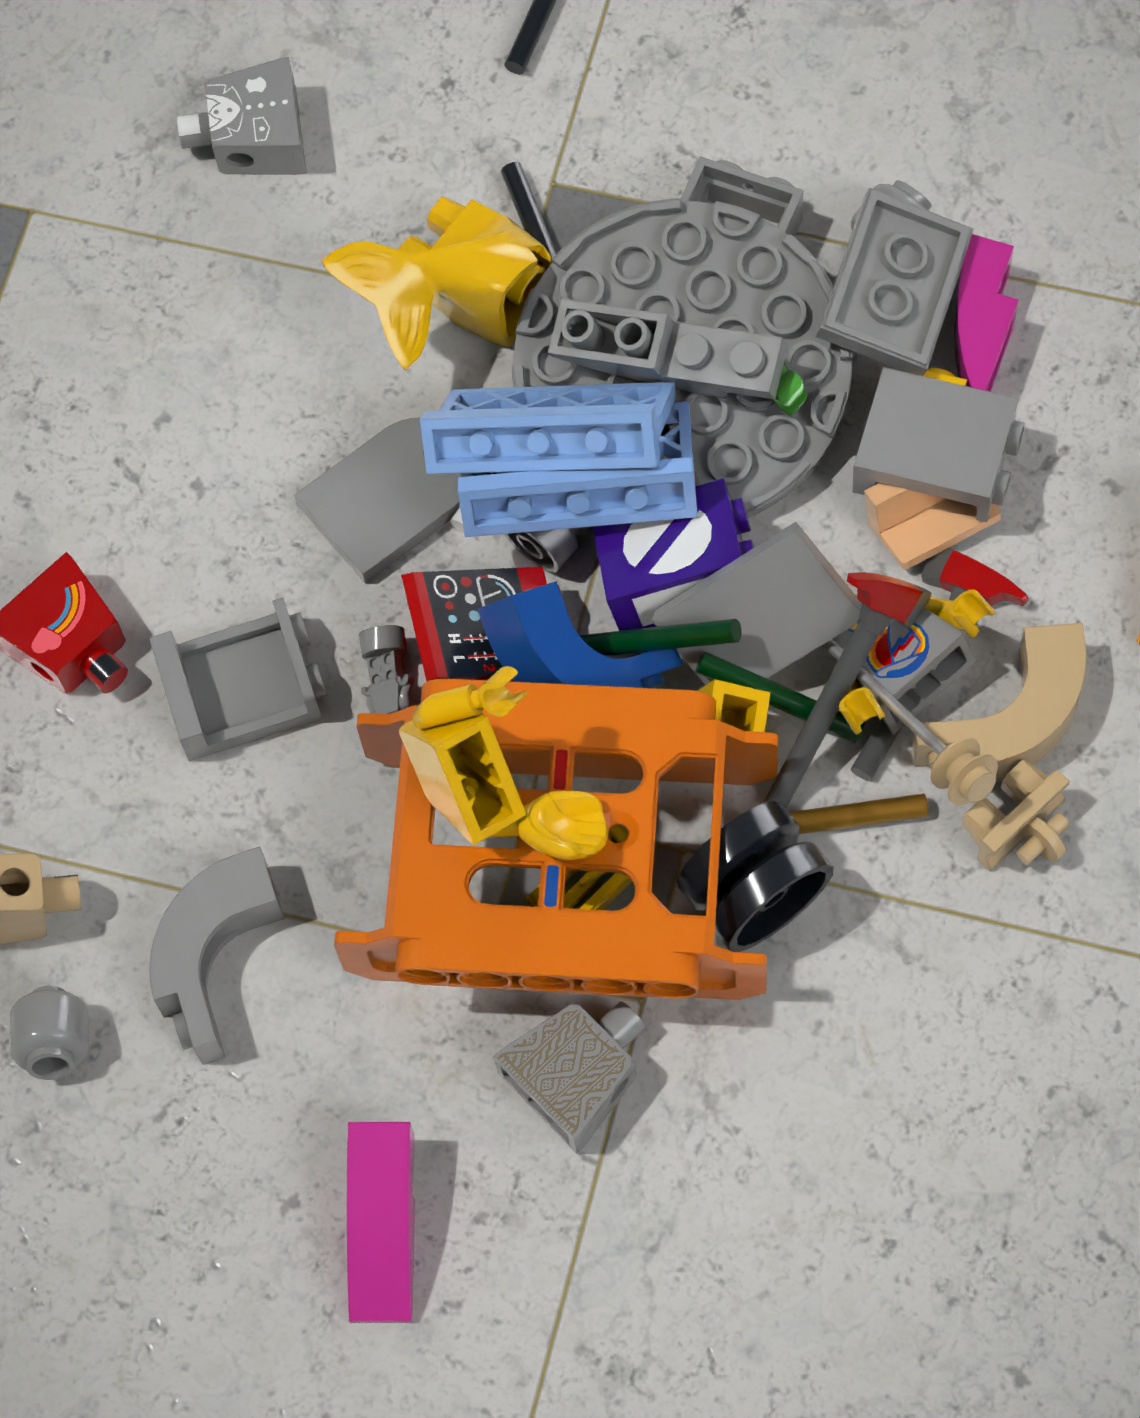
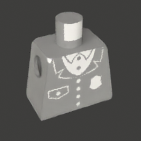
(250, 121)

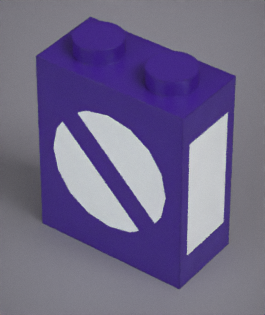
(658, 560)

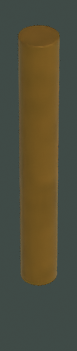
(861, 813)

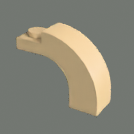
(1040, 715)

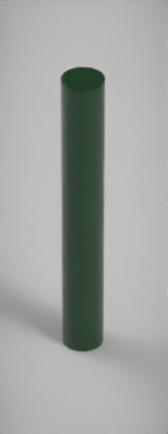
(665, 637)
(780, 696)

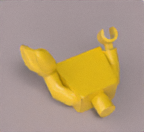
(471, 783)

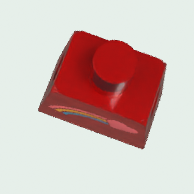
(64, 630)

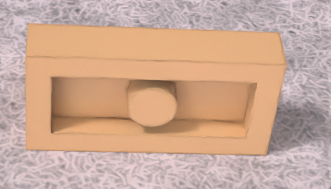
(920, 524)

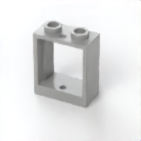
(728, 183)

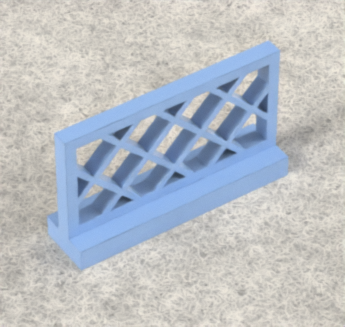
(547, 428)
(585, 497)

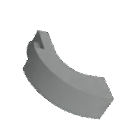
(196, 926)

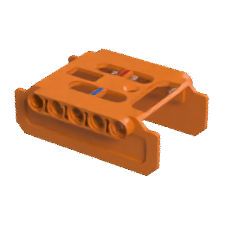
(564, 731)

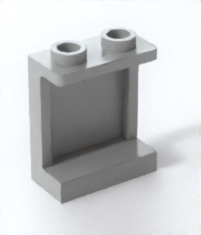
(938, 440)
(239, 682)

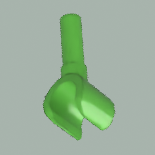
(790, 392)

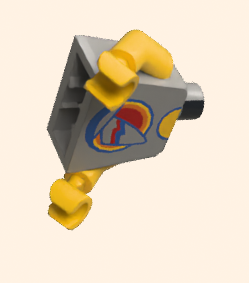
(916, 660)

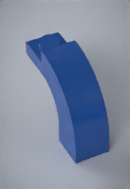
(541, 643)

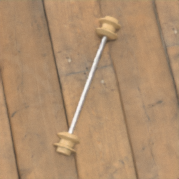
(957, 766)

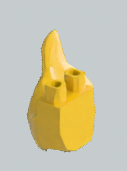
(471, 274)

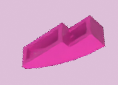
(982, 313)
(380, 1222)

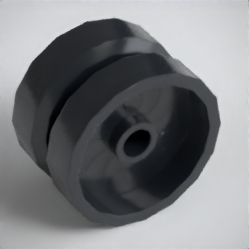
(761, 876)

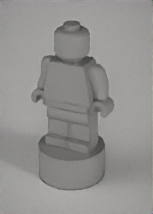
(389, 686)

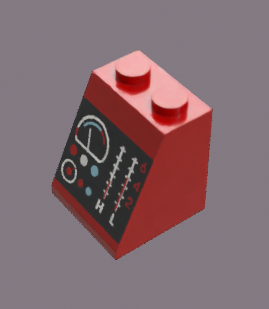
(448, 621)

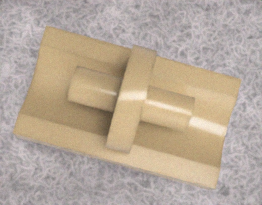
(1036, 800)

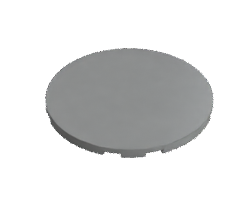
(715, 271)

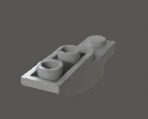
(657, 349)

